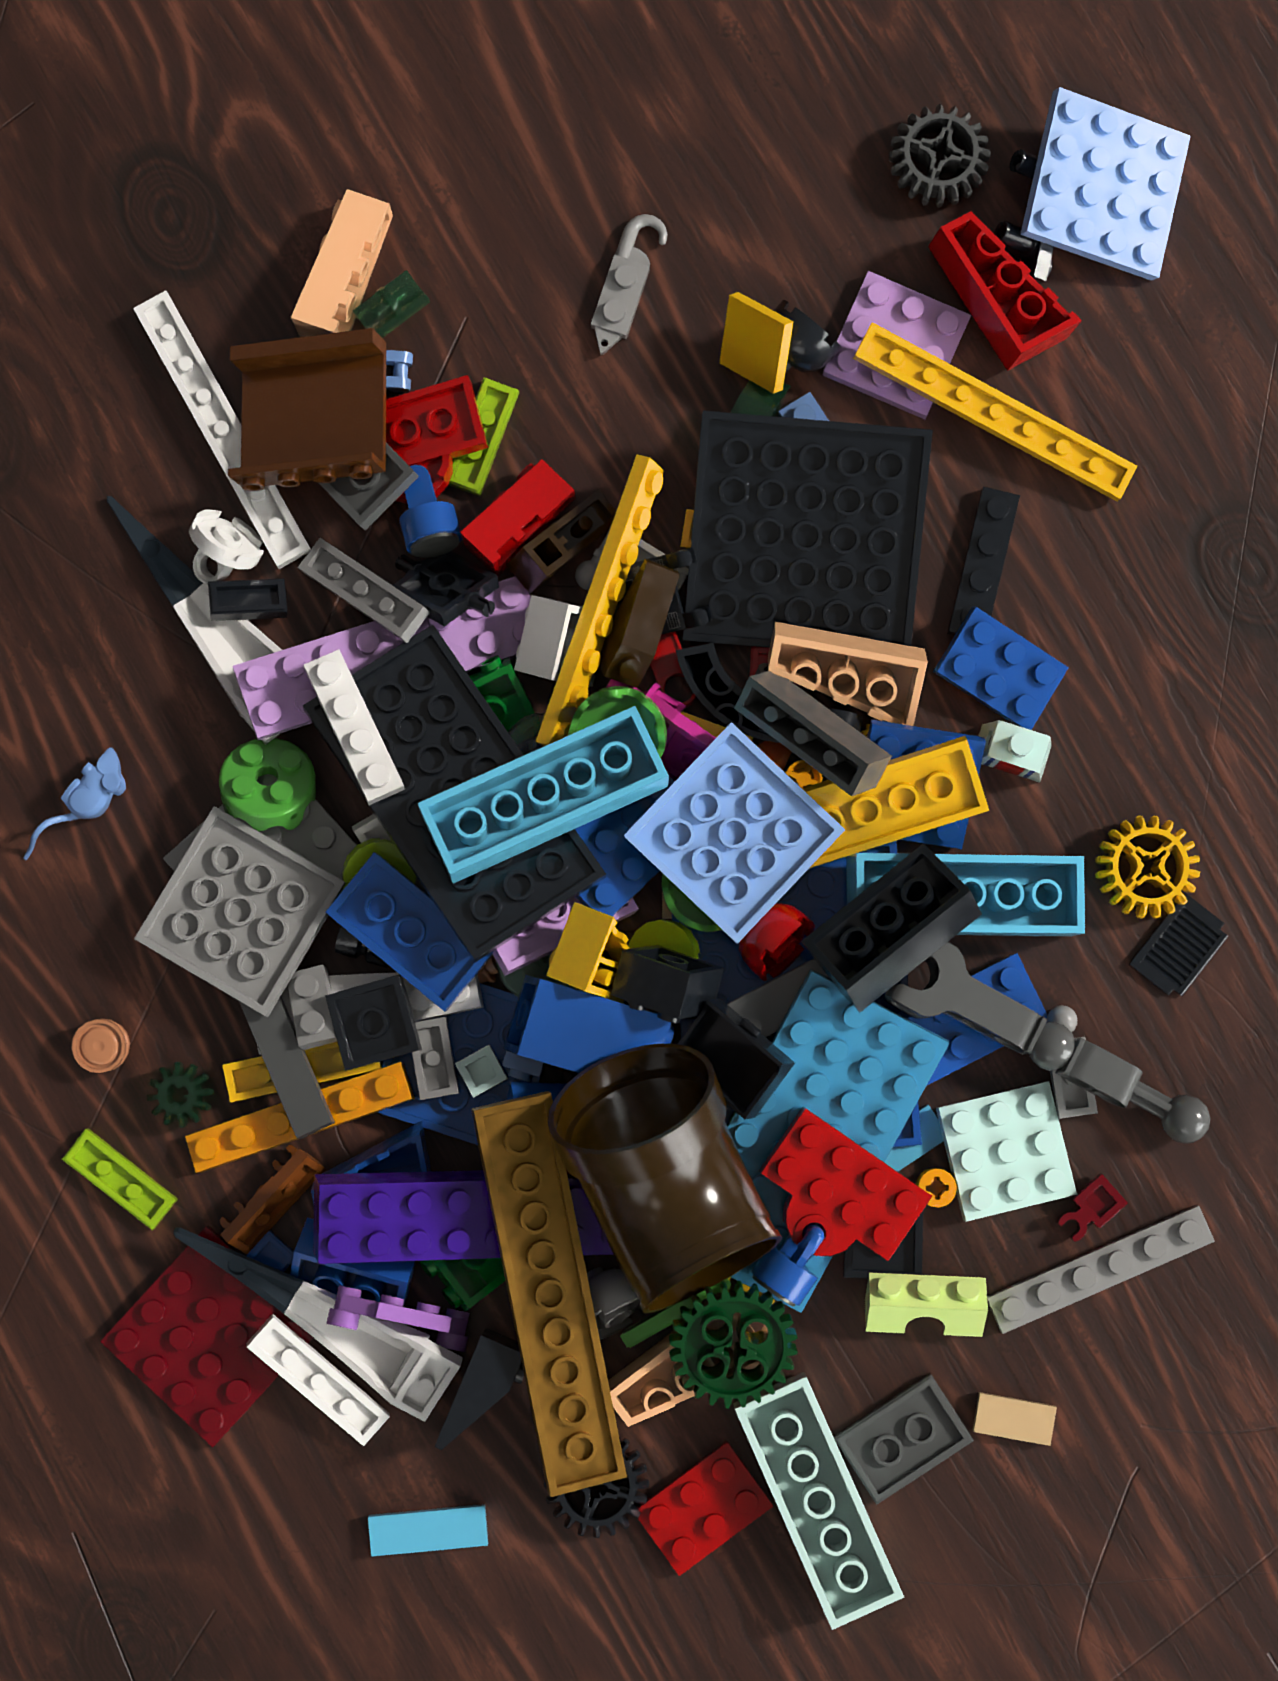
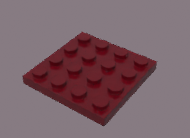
(191, 1342)

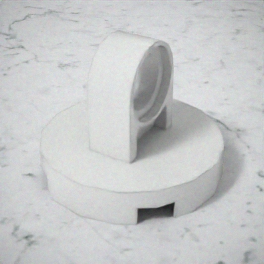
(226, 542)

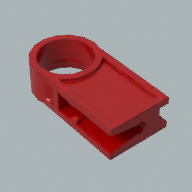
(666, 664)

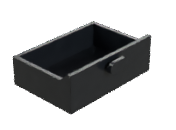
(742, 1058)

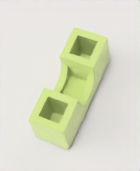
(899, 1298)

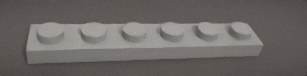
(1100, 1269)

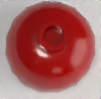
(775, 940)

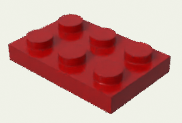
(703, 1508)

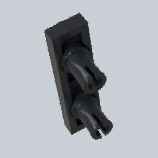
(1033, 253)

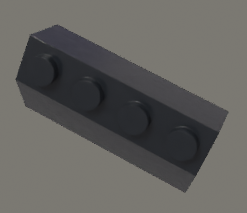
(892, 927)

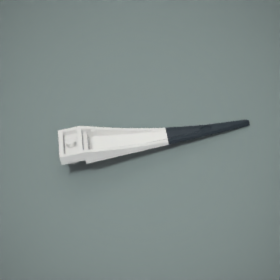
(219, 641)
(384, 1353)

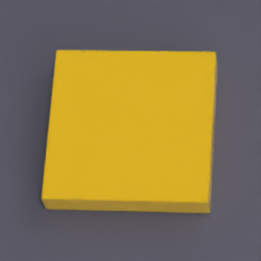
(756, 342)

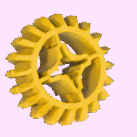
(1133, 855)

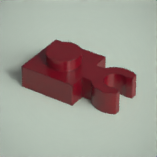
(1095, 1204)

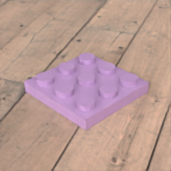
(906, 314)

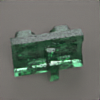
(392, 305)

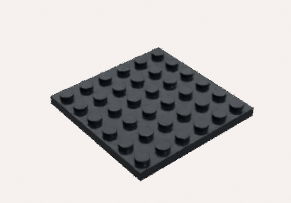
(806, 527)

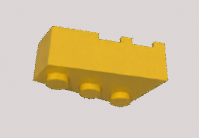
(588, 952)

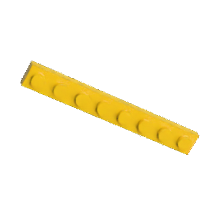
(994, 412)
(602, 599)

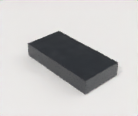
(247, 599)

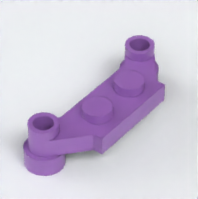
(350, 1306)

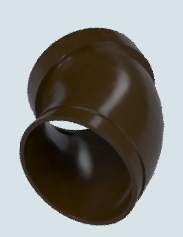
(662, 1171)

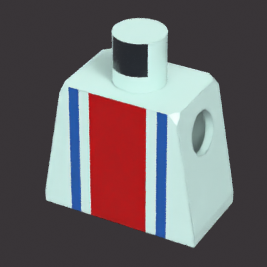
(1015, 749)

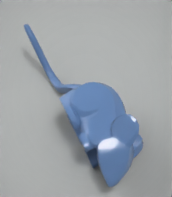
(90, 795)

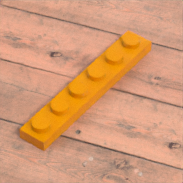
(272, 1128)

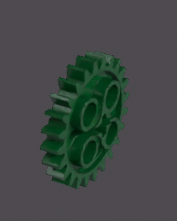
(769, 1345)

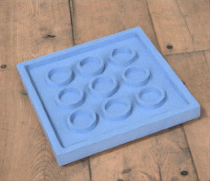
(1105, 184)
(734, 832)

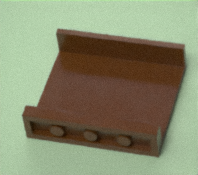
(312, 409)

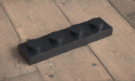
(985, 554)

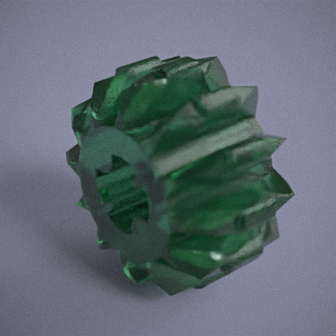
(180, 1080)

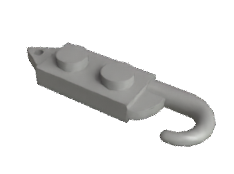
(624, 284)

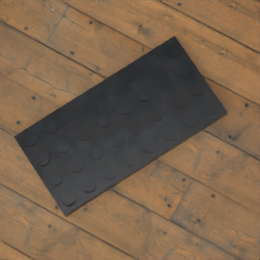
(438, 738)

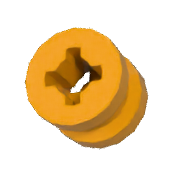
(804, 774)
(928, 1181)

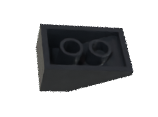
(486, 1380)

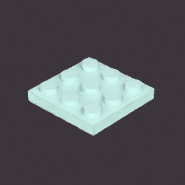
(1006, 1151)

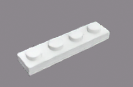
(354, 727)
(317, 1379)

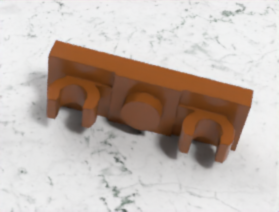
(271, 1200)

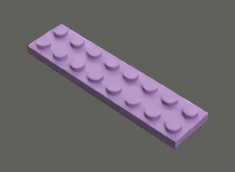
(278, 686)

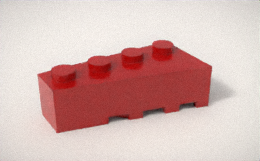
(999, 292)

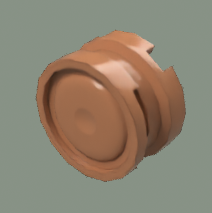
(100, 1045)

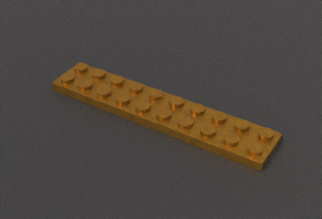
(549, 1295)

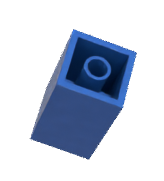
(577, 1027)

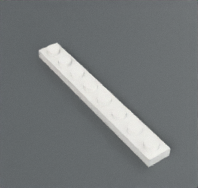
(218, 424)

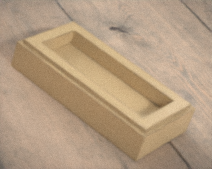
(1014, 1418)

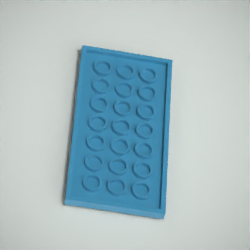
(850, 1072)

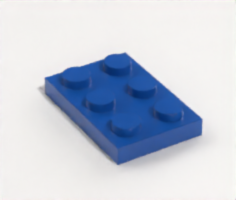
(1000, 669)

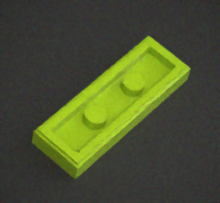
(495, 408)
(120, 1179)

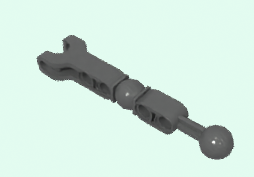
(1047, 1043)

